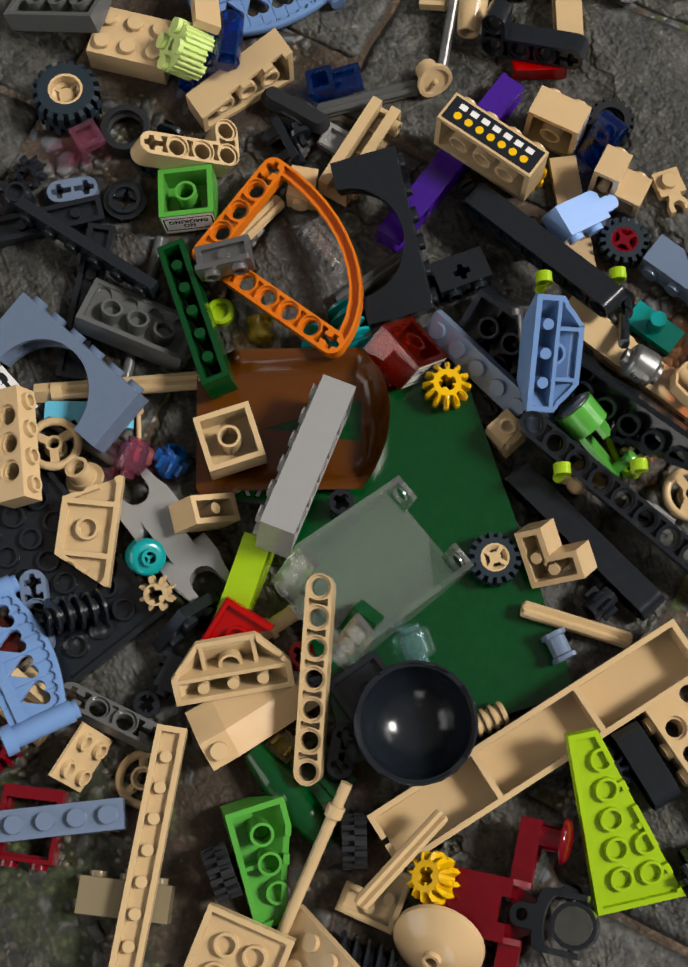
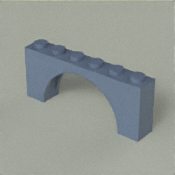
(111, 398)

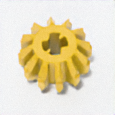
(444, 395)
(433, 878)

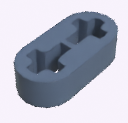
(72, 189)

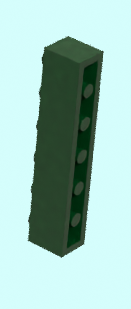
(197, 319)

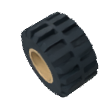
(66, 96)

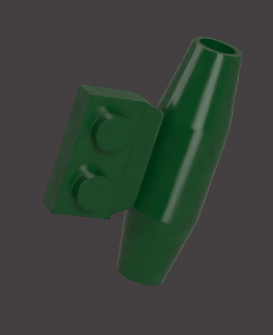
(302, 802)

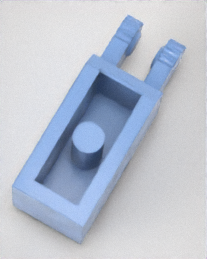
(579, 216)

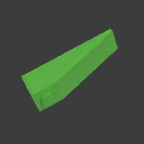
(260, 845)

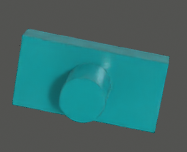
(655, 328)

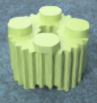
(184, 50)

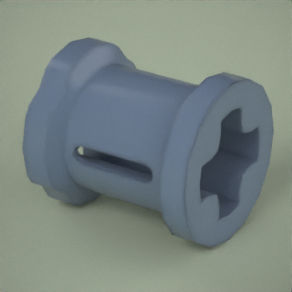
(558, 646)

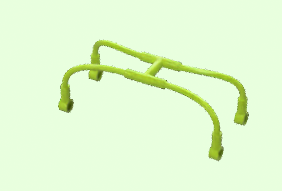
(563, 468)

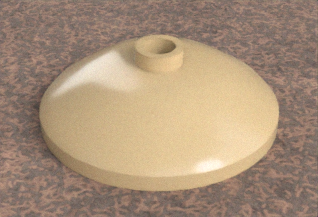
(437, 938)

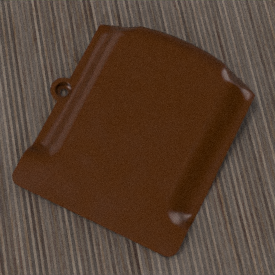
(277, 390)

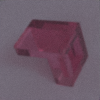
(86, 138)

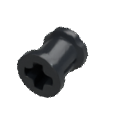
(340, 495)

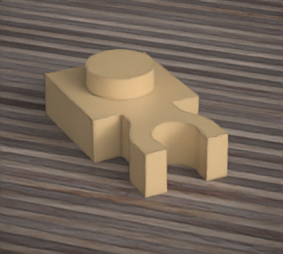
(670, 187)

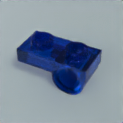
(605, 131)

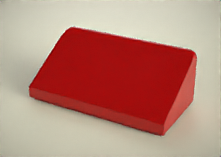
(532, 71)

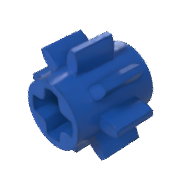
(171, 461)

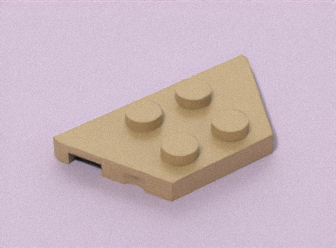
(90, 529)
(315, 944)

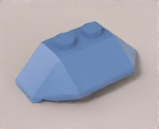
(549, 353)

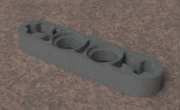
(113, 712)

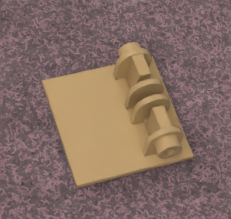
(81, 757)

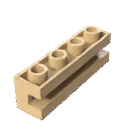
(368, 134)

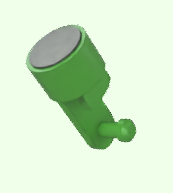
(582, 417)

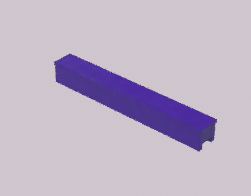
(445, 169)

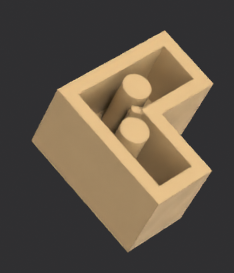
(615, 178)
(550, 561)

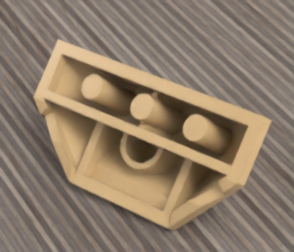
(230, 668)

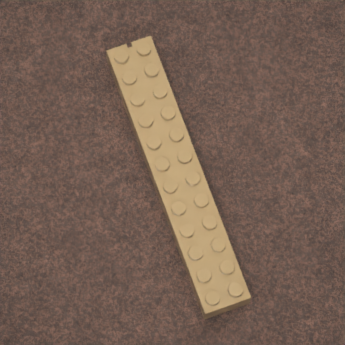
(536, 740)

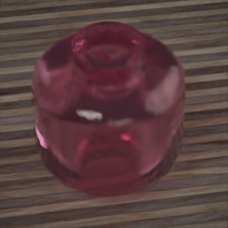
(133, 457)

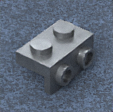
(224, 258)

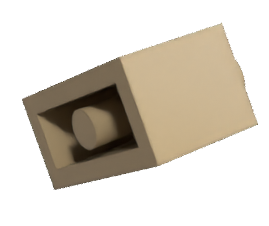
(204, 512)

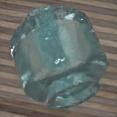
(414, 642)

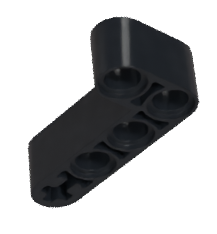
(529, 43)

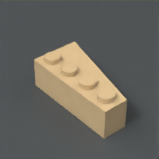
(228, 93)

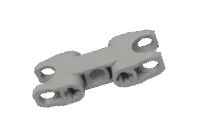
(184, 556)

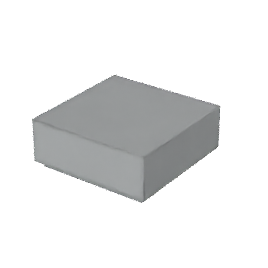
(332, 139)

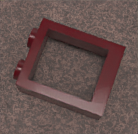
(8, 800)

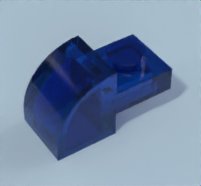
(330, 83)

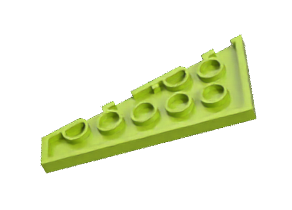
(618, 844)

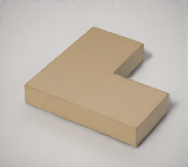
(384, 910)

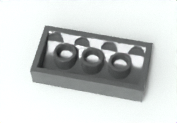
(57, 15)
(132, 324)

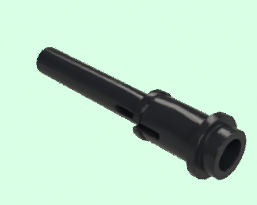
(623, 320)

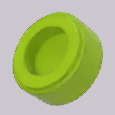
(222, 311)

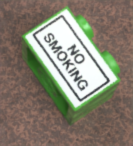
(187, 198)

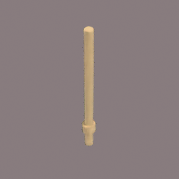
(333, 813)

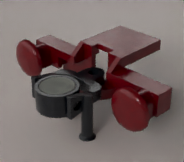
(480, 897)

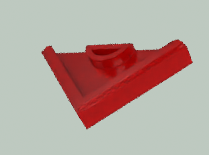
(235, 619)

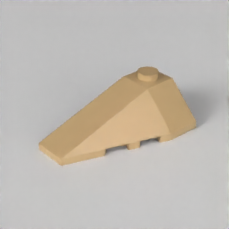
(239, 723)

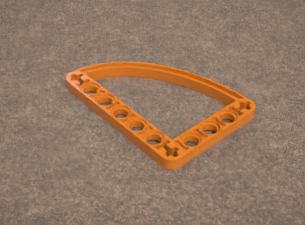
(261, 287)

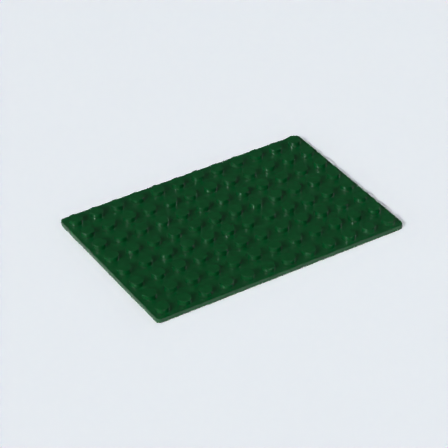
(458, 499)

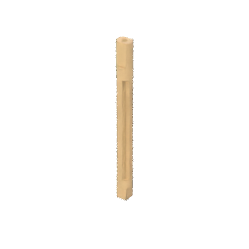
(150, 383)

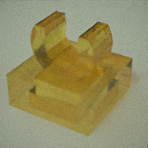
(282, 745)

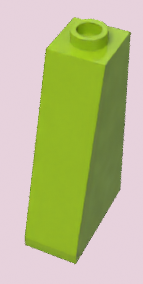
(247, 573)

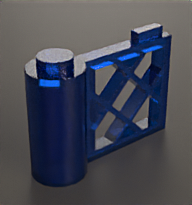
(227, 48)

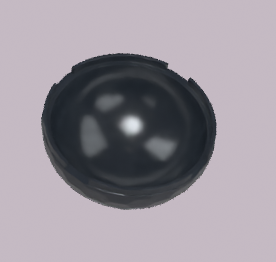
(416, 723)

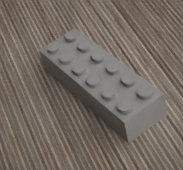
(303, 466)

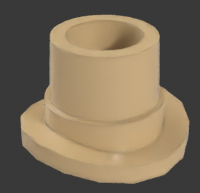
(432, 77)
(82, 474)

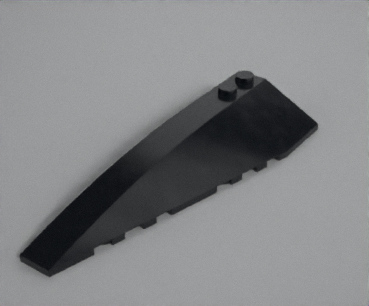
(630, 413)

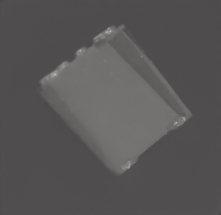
(372, 556)

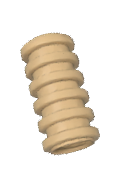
(491, 718)

